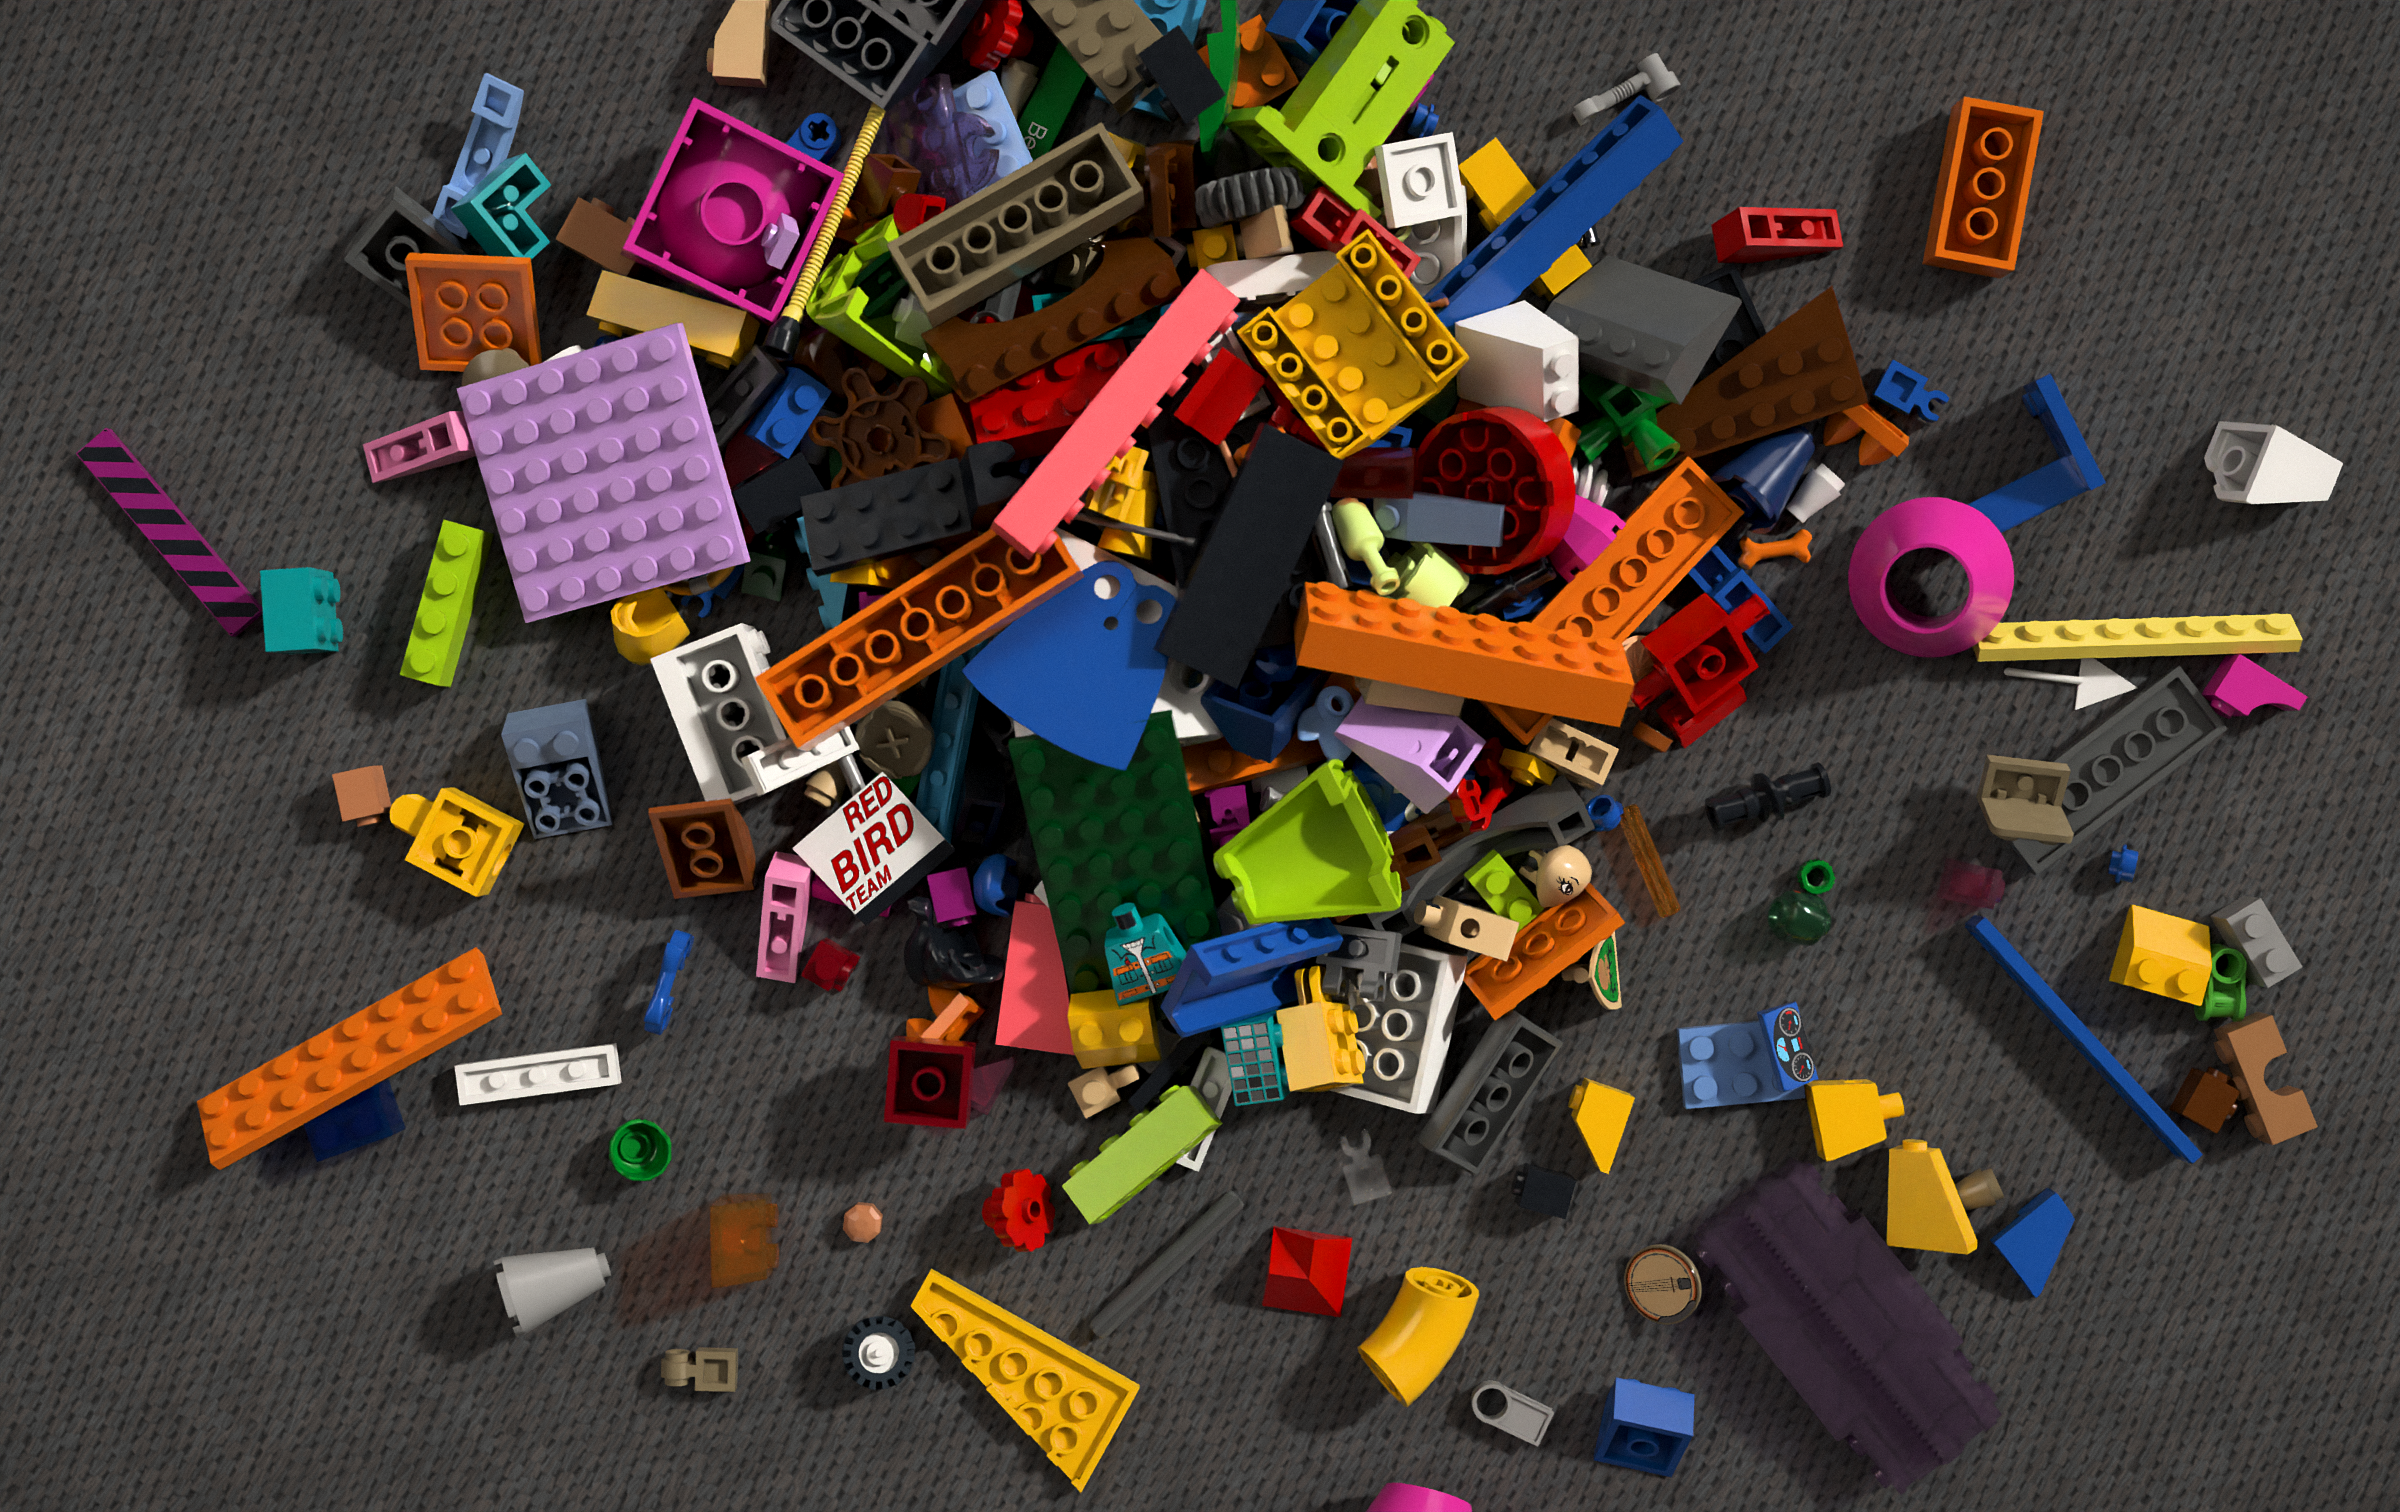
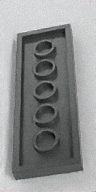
(2127, 758)

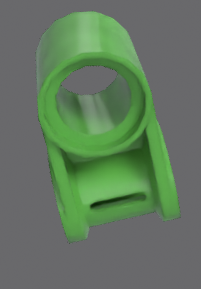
(2225, 987)

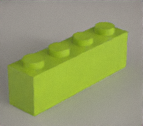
(446, 604)
(1141, 1154)

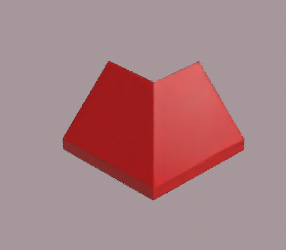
(1307, 1271)

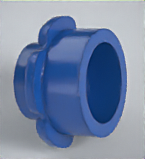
(1422, 121)
(1604, 812)
(2123, 864)

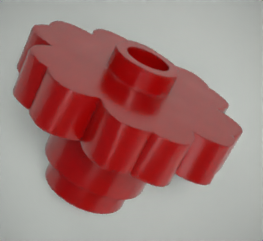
(996, 33)
(1020, 1210)

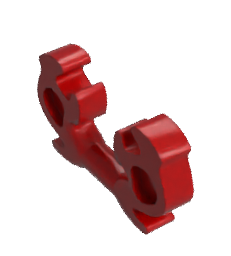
(1465, 797)

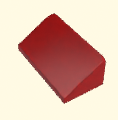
(1690, 727)

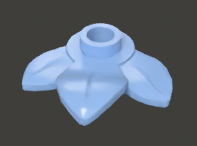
(1322, 721)

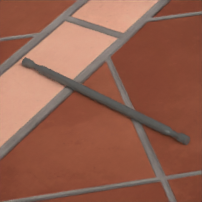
(1135, 529)

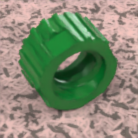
(1828, 879)

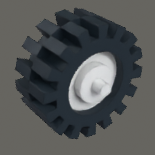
(878, 1352)

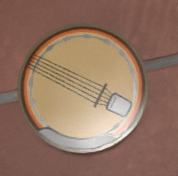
(1662, 1284)

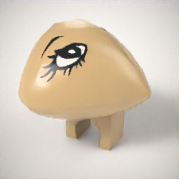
(1560, 874)

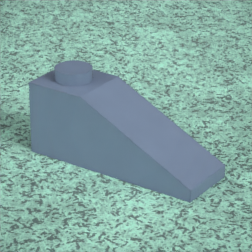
(1440, 519)

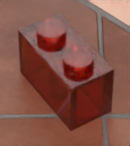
(1377, 474)

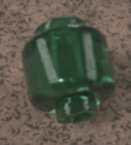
(1799, 918)

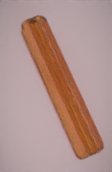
(1649, 861)

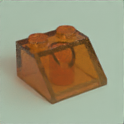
(743, 1238)

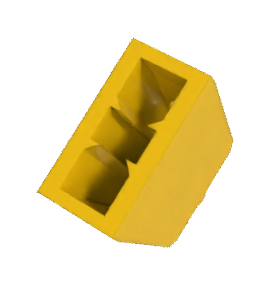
(1849, 1115)

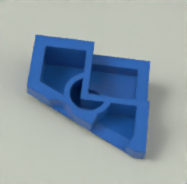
(2035, 1239)

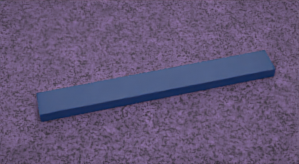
(2082, 1039)

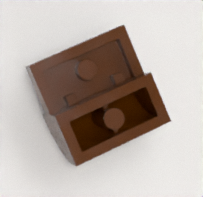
(1172, 177)

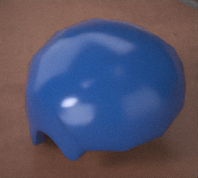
(995, 886)

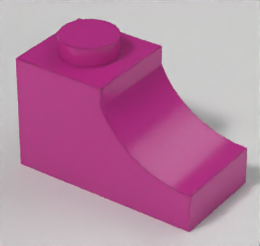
(2243, 685)

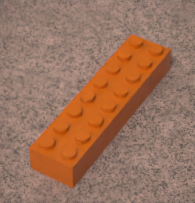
(911, 634)
(1462, 654)

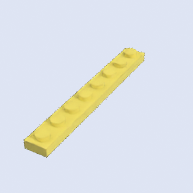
(2140, 637)

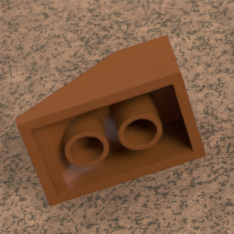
(704, 847)

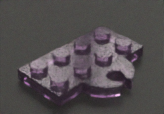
(940, 141)

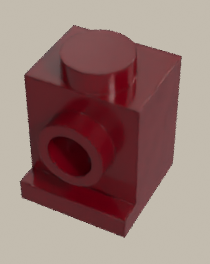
(830, 965)

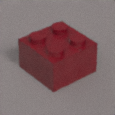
(929, 1082)

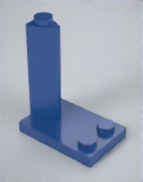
(2054, 482)

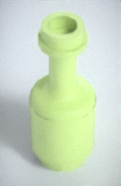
(1362, 541)

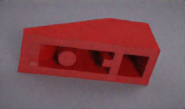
(1775, 233)

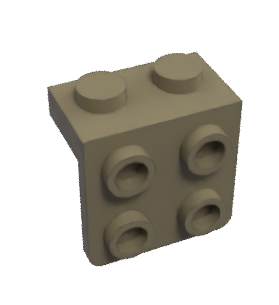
(2025, 799)

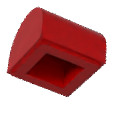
(916, 209)

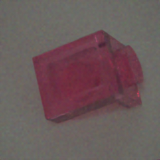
(1971, 884)

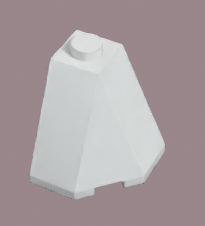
(2268, 465)

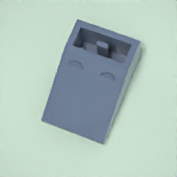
(557, 768)

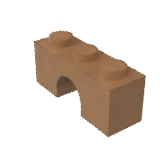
(2247, 1050)

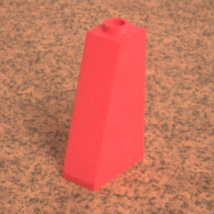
(1034, 984)

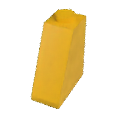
(1925, 1202)

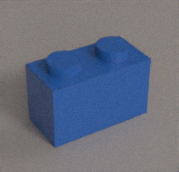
(787, 413)

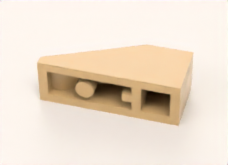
(742, 45)
(1265, 235)

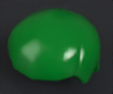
(639, 1150)

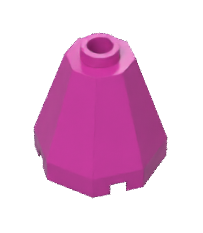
(1585, 539)

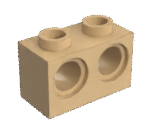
(1573, 754)

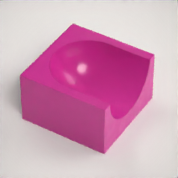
(715, 203)

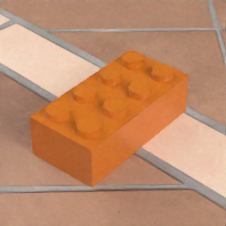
(1983, 187)

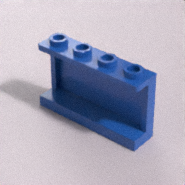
(1244, 973)

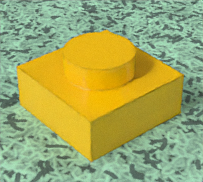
(1527, 768)

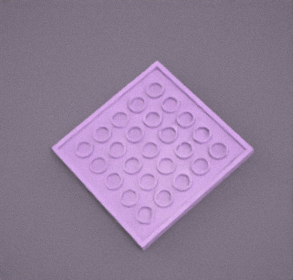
(604, 473)

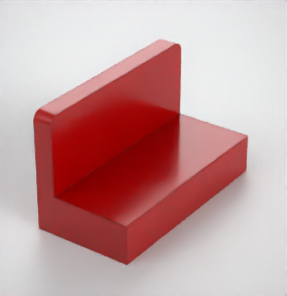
(1220, 396)

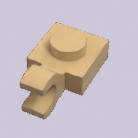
(1099, 1089)

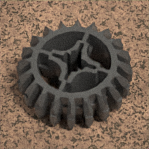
(1247, 194)

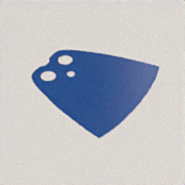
(1075, 677)

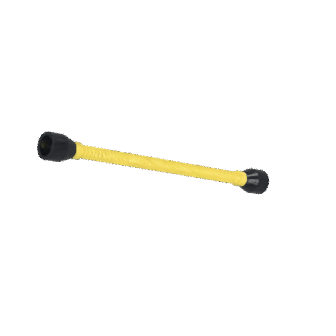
(784, 334)

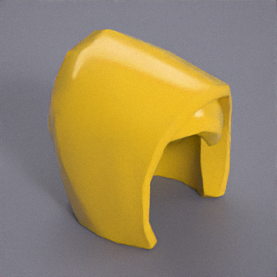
(646, 625)

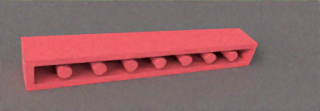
(1115, 414)

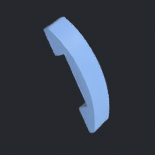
(485, 148)

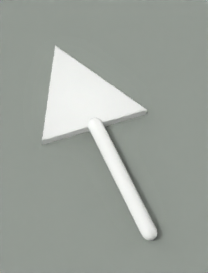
(2094, 681)

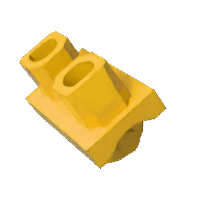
(1118, 489)

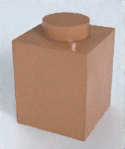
(362, 795)

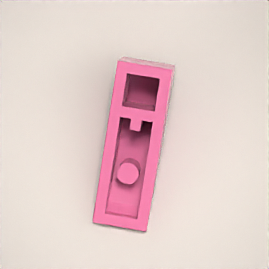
(420, 447)
(784, 917)

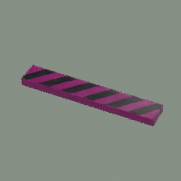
(170, 532)

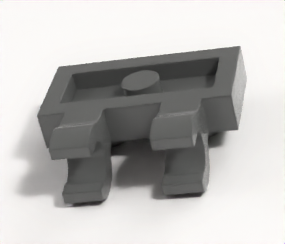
(1361, 950)

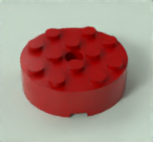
(1504, 460)

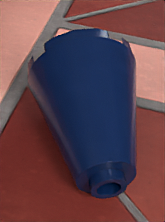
(1766, 476)

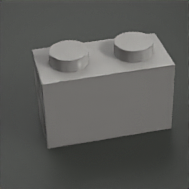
(2254, 933)

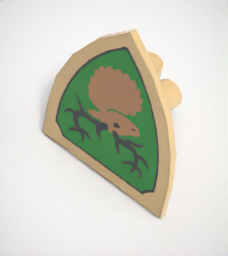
(1601, 973)

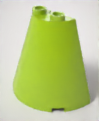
(841, 311)
(1313, 854)

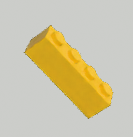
(1499, 191)
(638, 307)

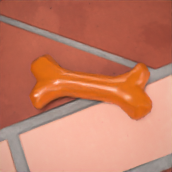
(1754, 552)

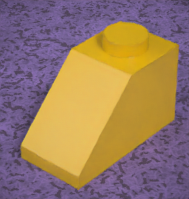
(1600, 1118)

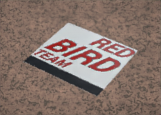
(874, 848)

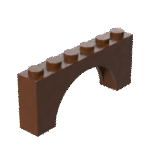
(985, 356)

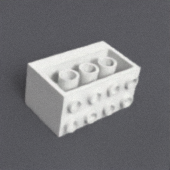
(706, 707)

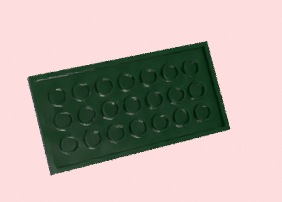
(1115, 841)

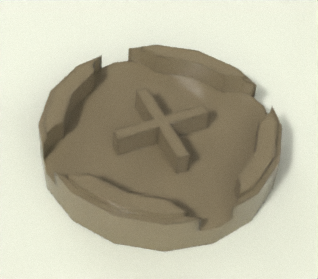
(895, 740)

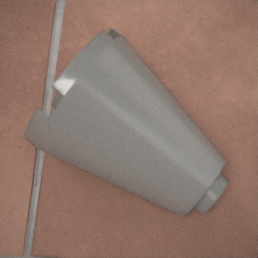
(548, 1283)

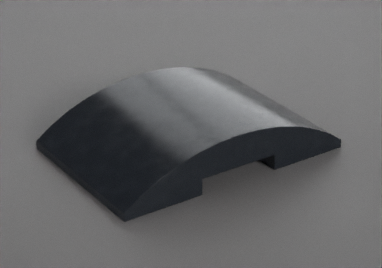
(875, 44)

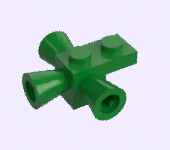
(1623, 415)

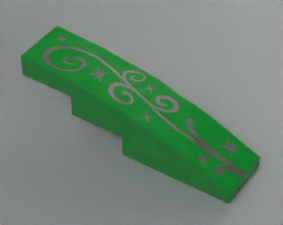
(1224, 66)

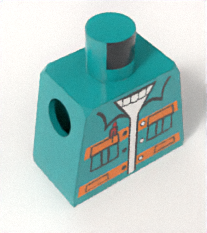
(1141, 954)

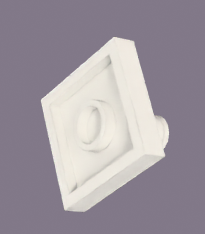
(1419, 180)

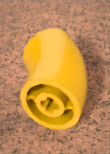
(1419, 1331)

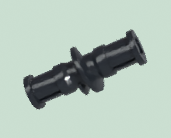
(1767, 796)

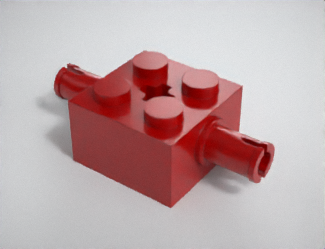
(1699, 653)

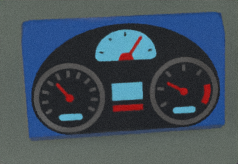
(1787, 1046)

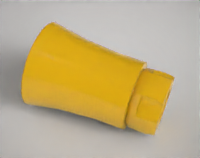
(1140, 513)

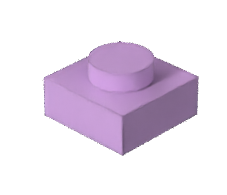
(779, 240)

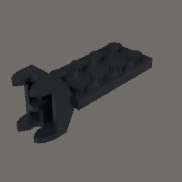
(909, 509)

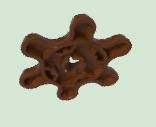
(867, 412)

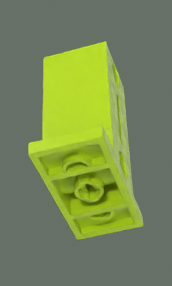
(1349, 98)

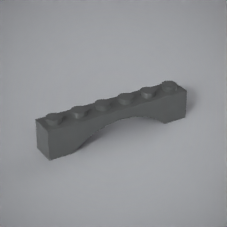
(1536, 821)

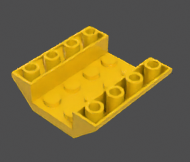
(1355, 349)

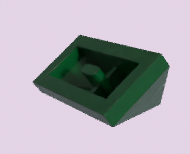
(882, 286)

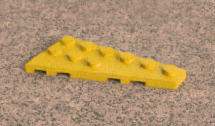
(1042, 1383)

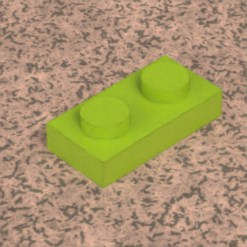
(1503, 889)

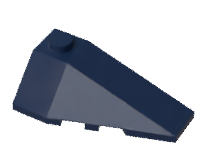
(1261, 716)

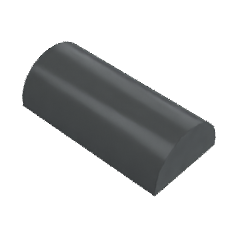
(1489, 1091)

